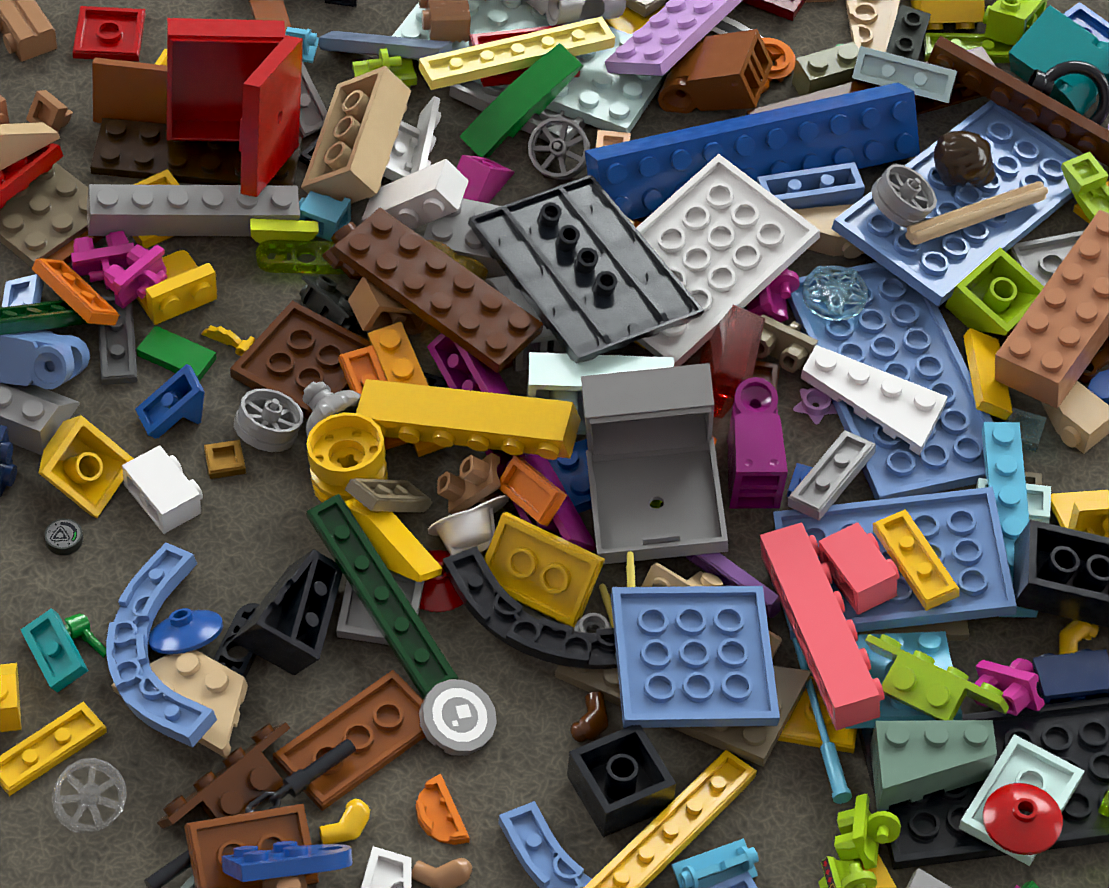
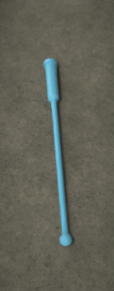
(841, 792)

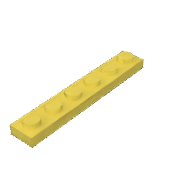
(513, 52)

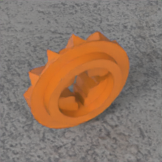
(783, 57)

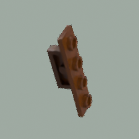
(241, 781)

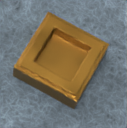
(224, 459)

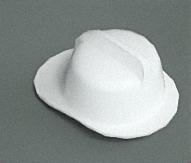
(469, 527)

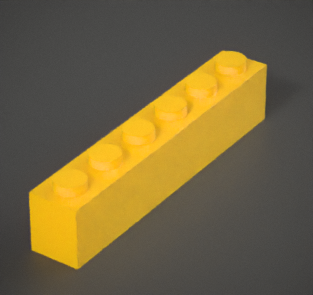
(471, 418)

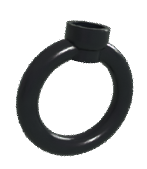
(1045, 82)

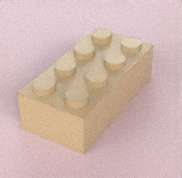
(357, 136)

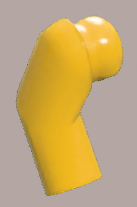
(1074, 633)

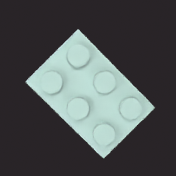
(1022, 764)

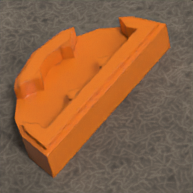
(439, 814)

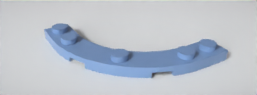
(128, 650)
(547, 860)

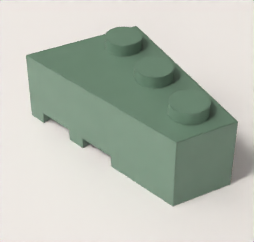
(929, 757)

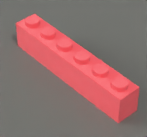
(820, 626)

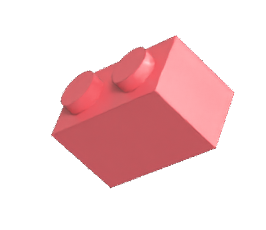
(859, 568)

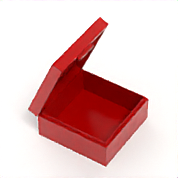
(236, 86)

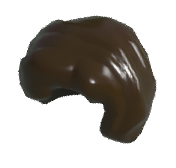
(963, 159)

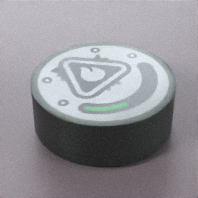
(63, 536)

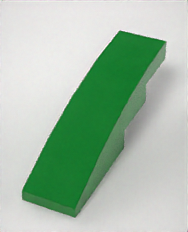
(521, 100)

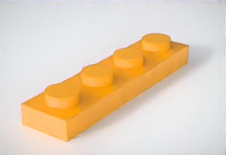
(400, 366)

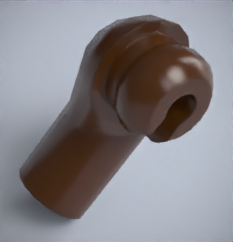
(594, 721)

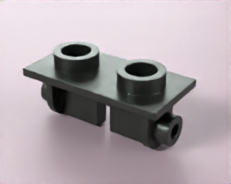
(908, 32)
(322, 294)

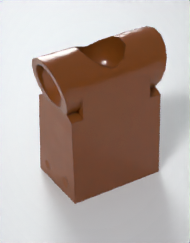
(718, 74)

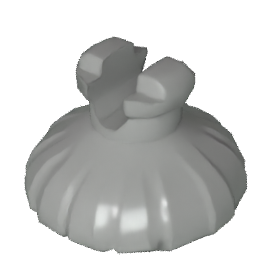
(326, 403)

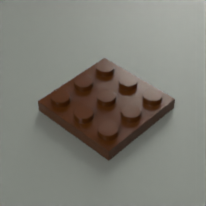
(295, 352)

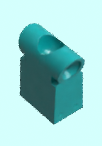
(1057, 40)

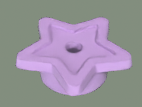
(812, 396)

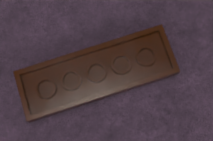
(438, 289)

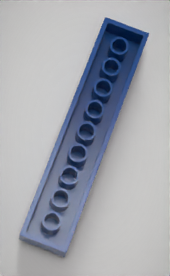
(847, 128)

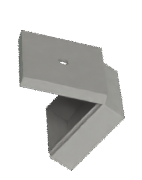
(650, 444)

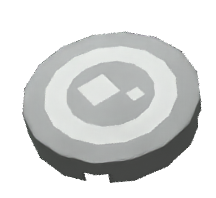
(457, 717)

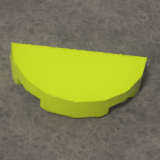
(283, 229)

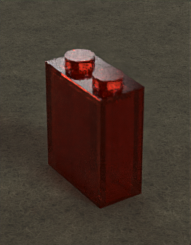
(732, 355)

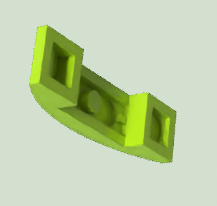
(1087, 183)

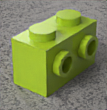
(1010, 19)

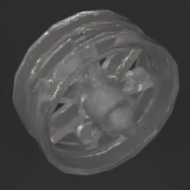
(89, 795)

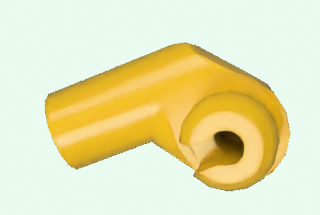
(349, 826)

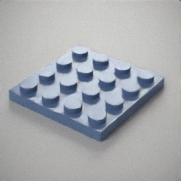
(694, 656)

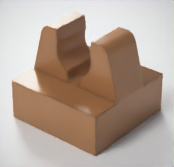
(48, 110)

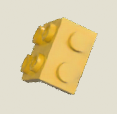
(182, 291)

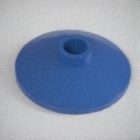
(185, 631)

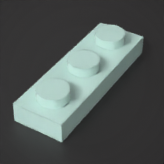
(921, 77)

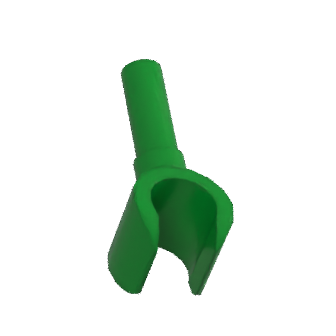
(79, 626)

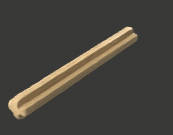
(976, 213)

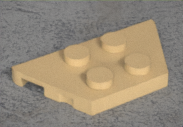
(209, 685)

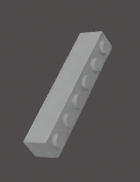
(185, 209)

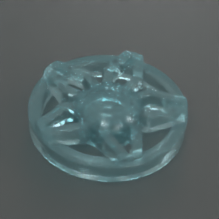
(835, 292)

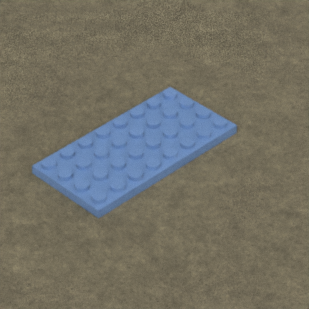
(936, 266)
(910, 340)

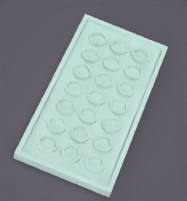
(597, 96)

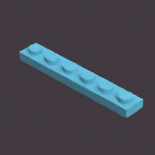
(1007, 476)

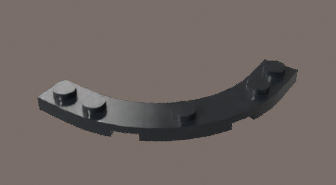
(516, 628)

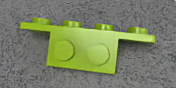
(927, 687)

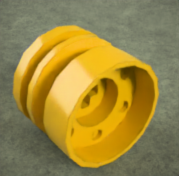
(344, 449)

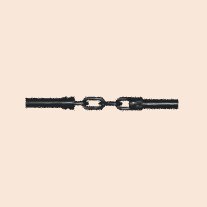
(292, 784)

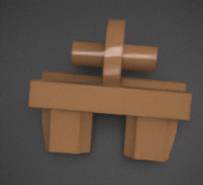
(474, 485)

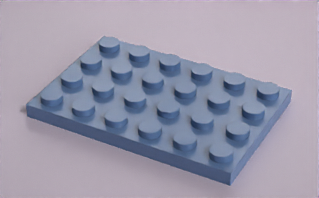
(962, 532)

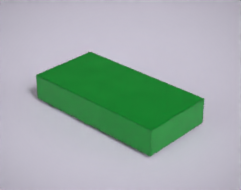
(175, 352)

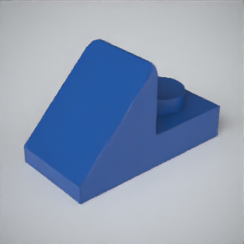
(175, 399)

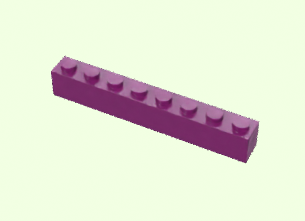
(468, 373)

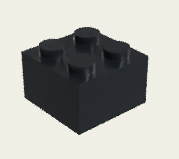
(620, 779)

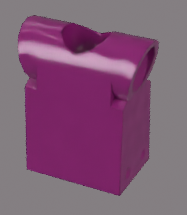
(756, 448)

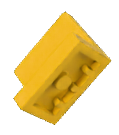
(1083, 511)

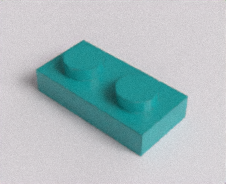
(54, 650)

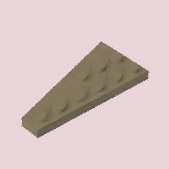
(747, 742)

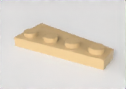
(872, 22)

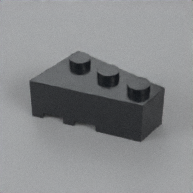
(294, 615)

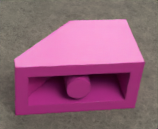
(484, 177)

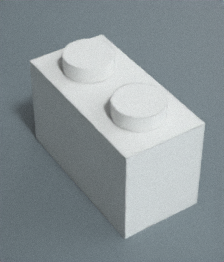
(162, 489)

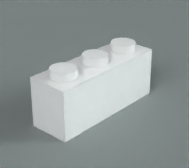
(421, 195)

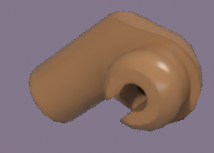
(446, 876)

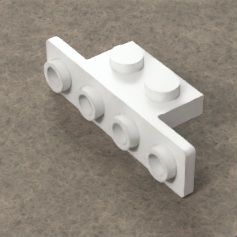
(414, 144)

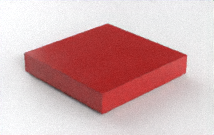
(109, 33)

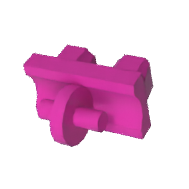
(95, 261)
(144, 271)
(773, 298)
(1015, 681)

